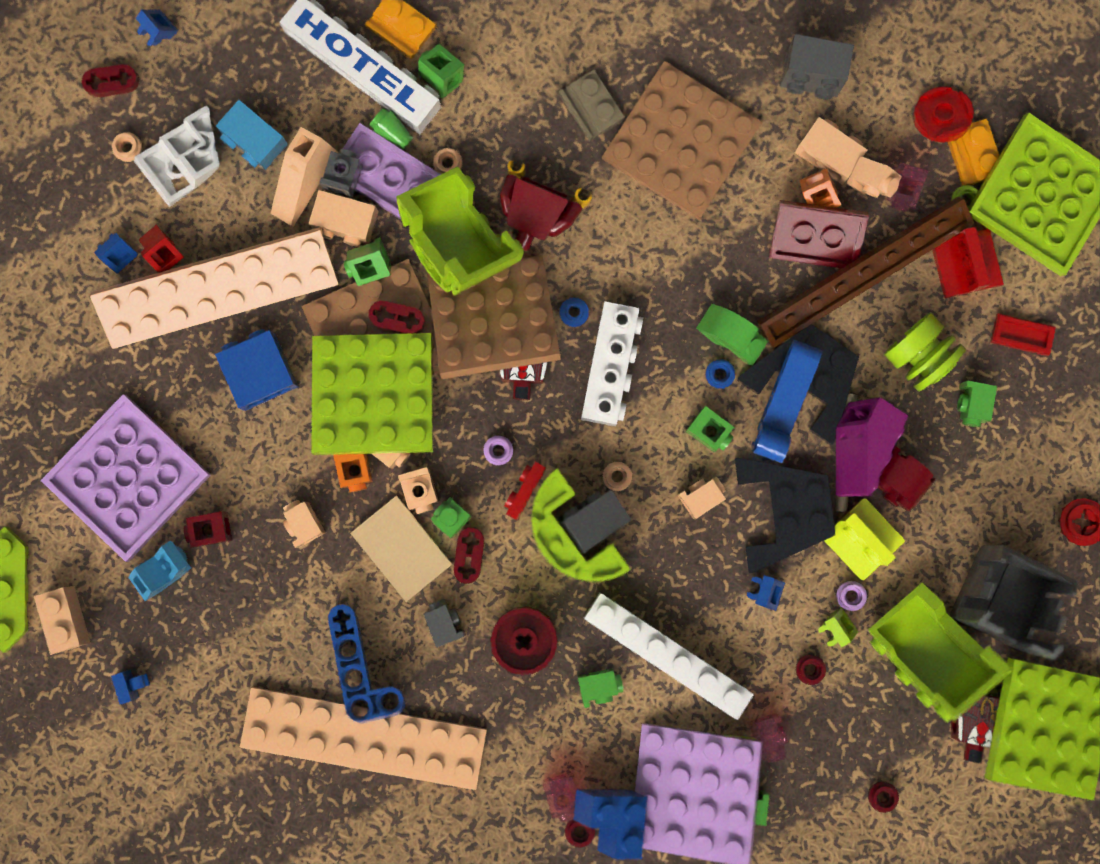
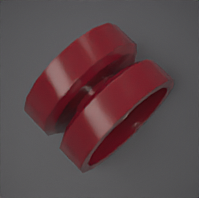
(524, 658)

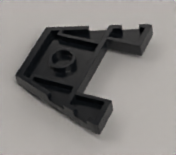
(830, 381)
(799, 510)

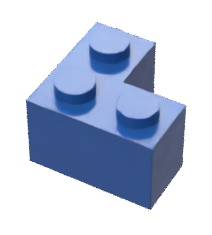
(618, 816)

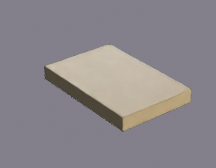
(401, 548)

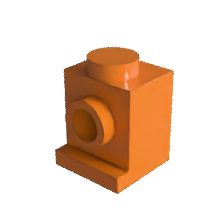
(820, 189)
(346, 480)

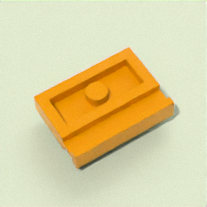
(401, 26)
(974, 153)

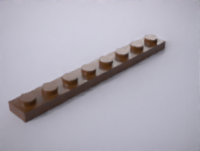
(866, 271)

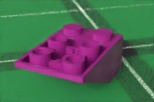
(865, 444)

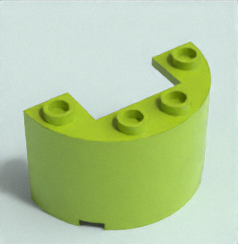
(452, 235)
(556, 544)
(936, 654)

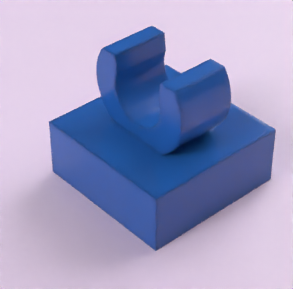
(156, 24)
(115, 253)
(769, 592)
(127, 686)

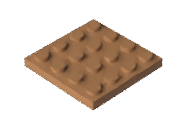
(681, 140)
(348, 308)
(495, 322)

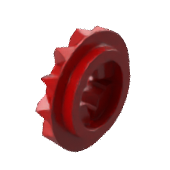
(1072, 531)

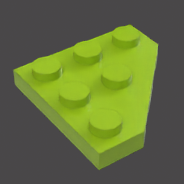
(12, 589)

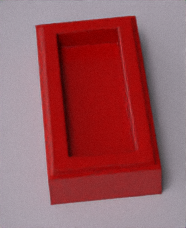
(1023, 334)

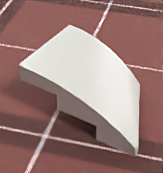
(189, 149)

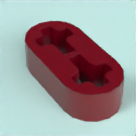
(110, 74)
(398, 311)
(476, 556)

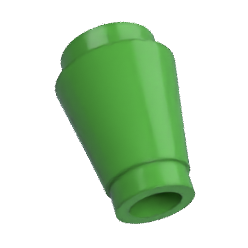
(390, 127)

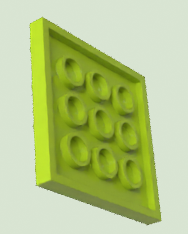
(1041, 195)
(372, 394)
(1047, 731)

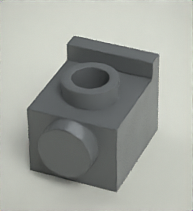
(342, 183)
(443, 623)

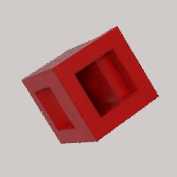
(159, 250)

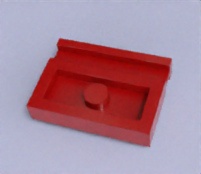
(517, 501)

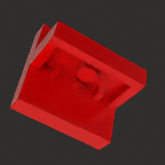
(967, 263)

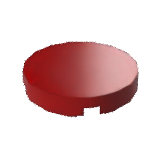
(943, 114)

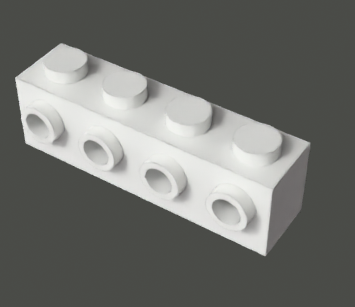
(610, 364)

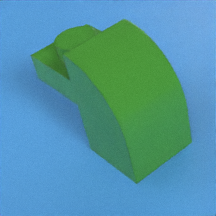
(732, 332)

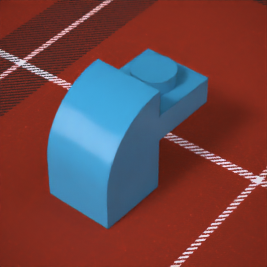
(159, 571)

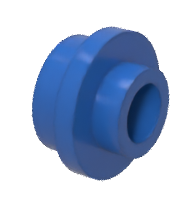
(574, 321)
(729, 374)

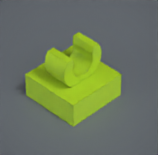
(840, 627)

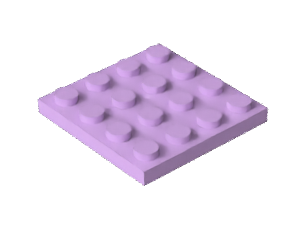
(125, 478)
(699, 793)

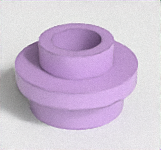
(491, 443)
(861, 596)

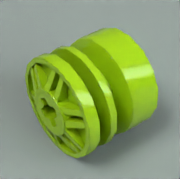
(925, 352)

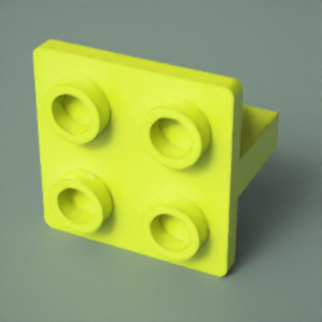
(864, 539)

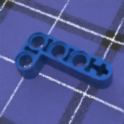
(786, 401)
(358, 663)

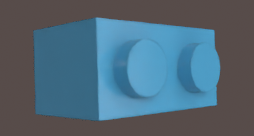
(251, 134)

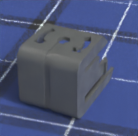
(1010, 599)

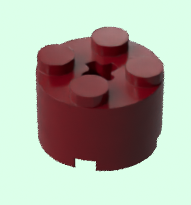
(905, 480)

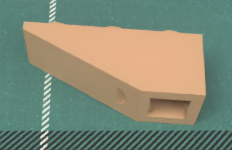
(300, 175)

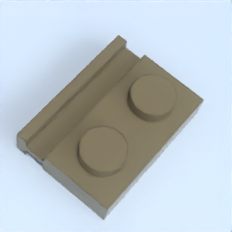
(591, 105)

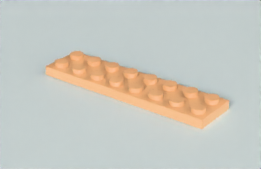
(215, 288)
(392, 746)

